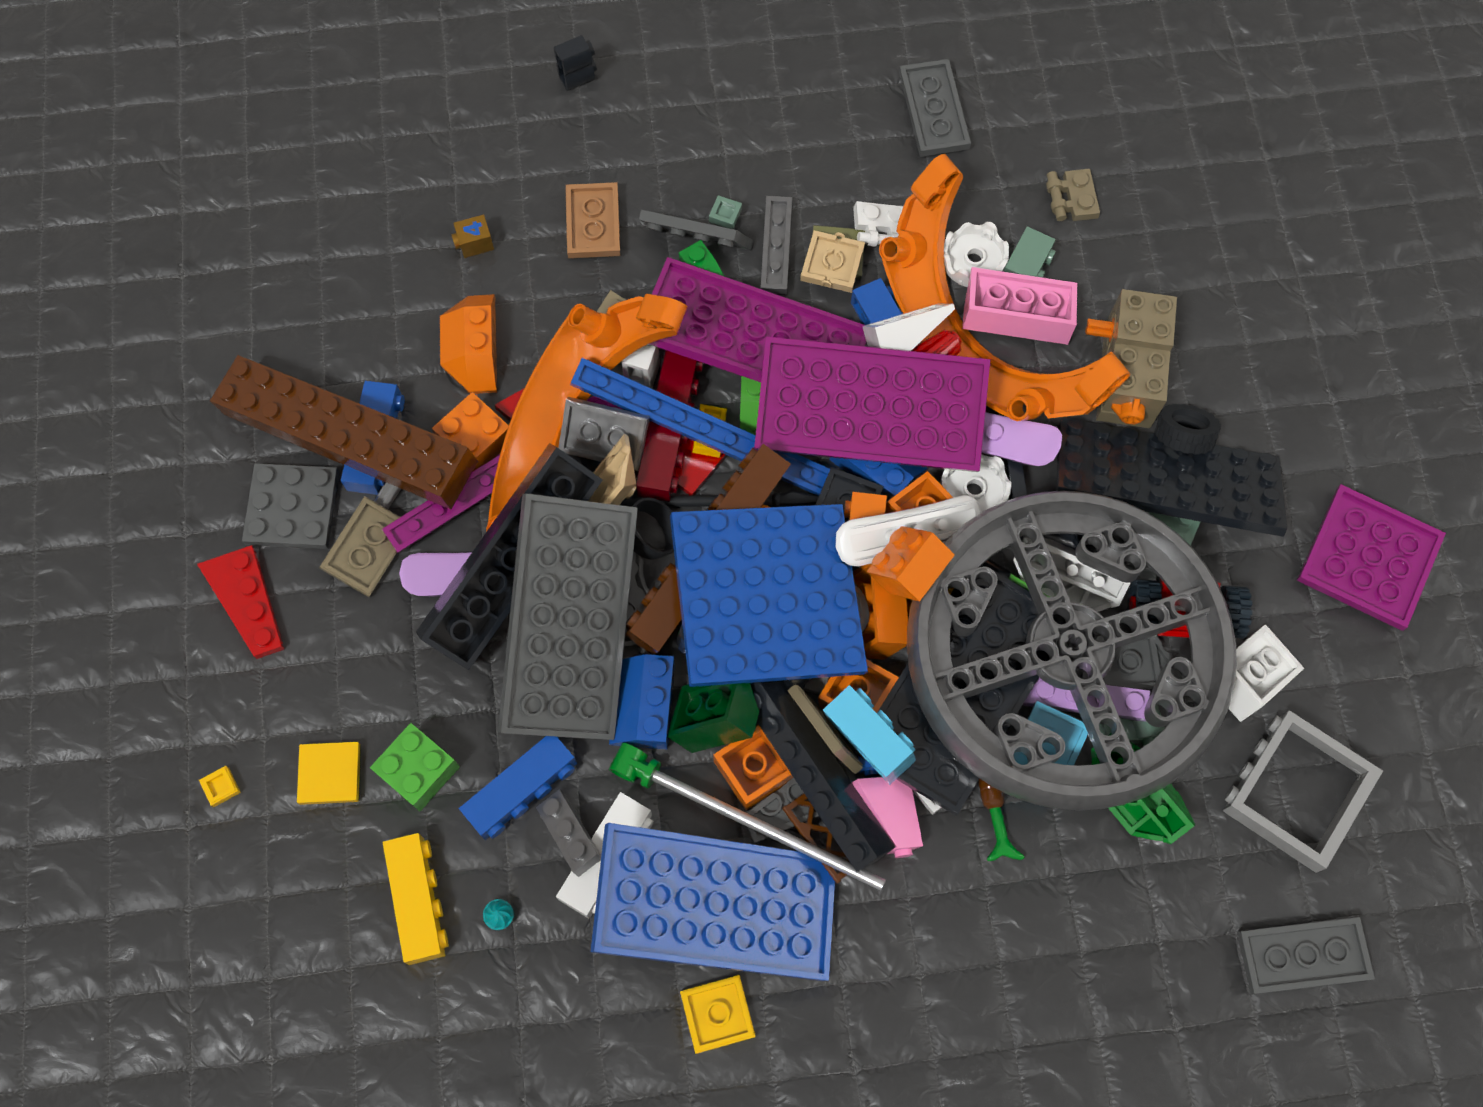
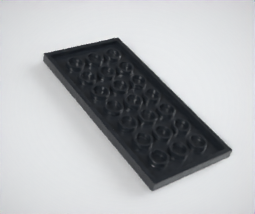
(1133, 466)
(1002, 627)

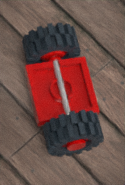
(1237, 600)

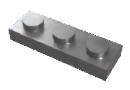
(569, 833)

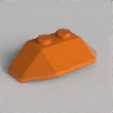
(470, 343)

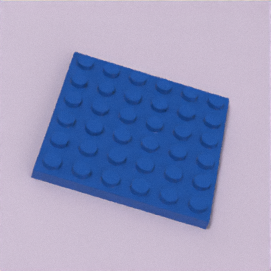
(766, 595)

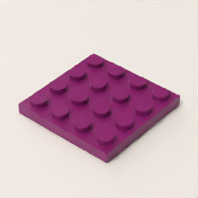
(1371, 557)

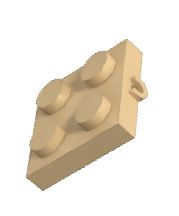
(832, 261)

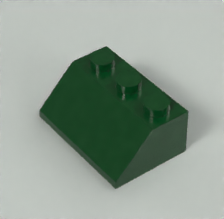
(713, 716)

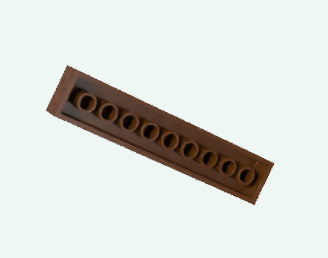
(345, 431)

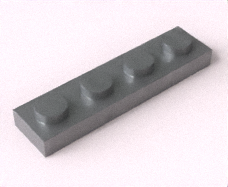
(776, 244)

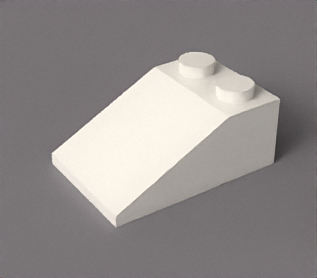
(907, 329)
(1261, 672)

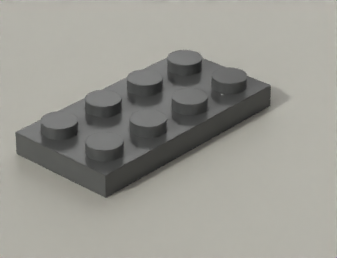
(934, 107)
(1305, 955)

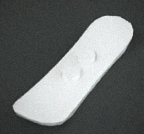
(865, 537)

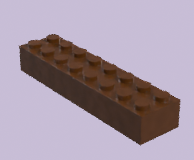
(743, 490)

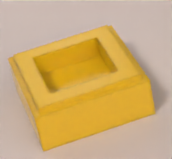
(219, 786)

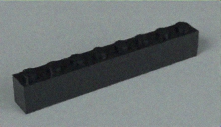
(820, 776)

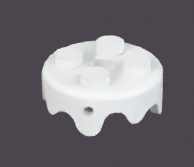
(974, 240)
(990, 478)

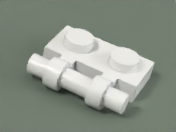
(875, 219)

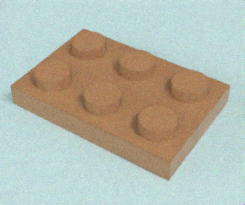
(592, 220)

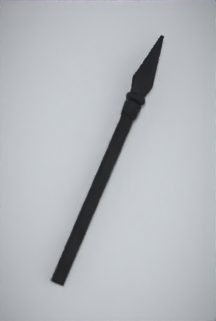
(776, 500)

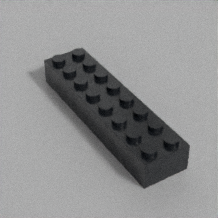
(483, 587)

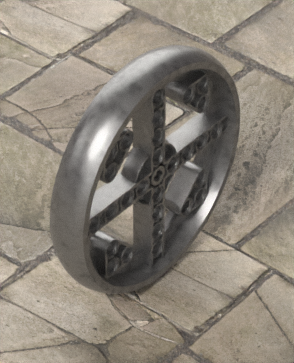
(1147, 541)

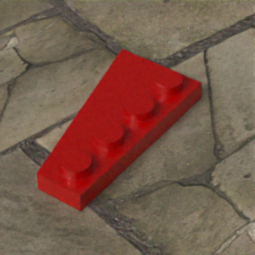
(243, 594)

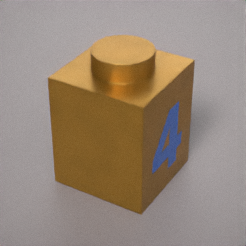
(472, 236)

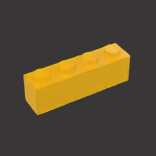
(414, 899)

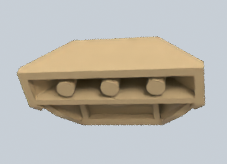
(617, 475)

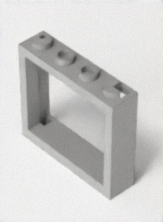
(1320, 857)

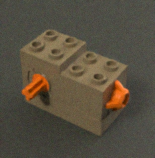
(1141, 337)

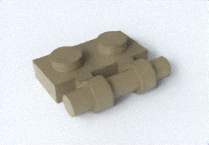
(1080, 193)

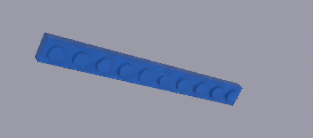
(689, 421)

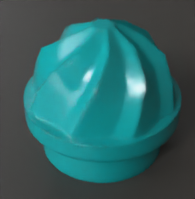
(498, 914)

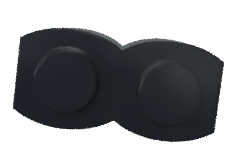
(575, 62)

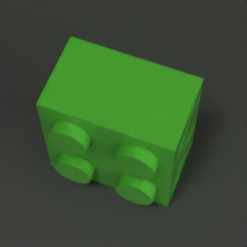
(415, 767)

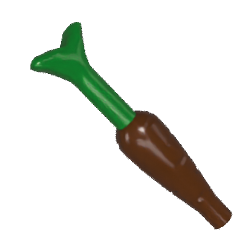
(993, 800)

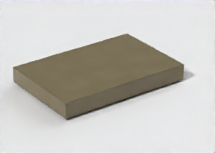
(362, 548)
(825, 728)

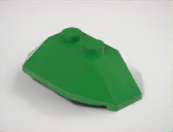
(1155, 817)

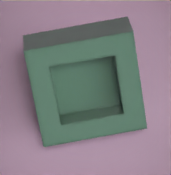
(725, 212)

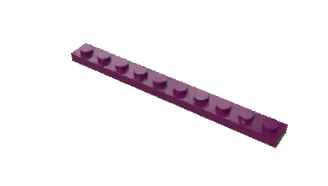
(431, 515)

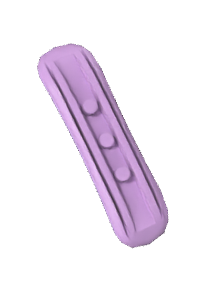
(1020, 440)
(430, 572)

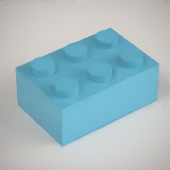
(871, 733)

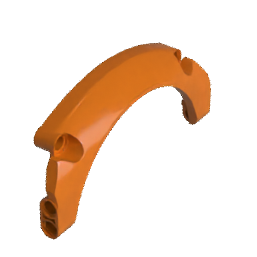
(920, 281)
(586, 335)

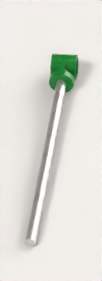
(632, 763)

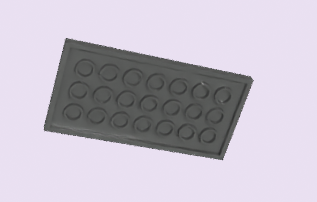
(567, 618)

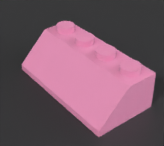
(1020, 306)

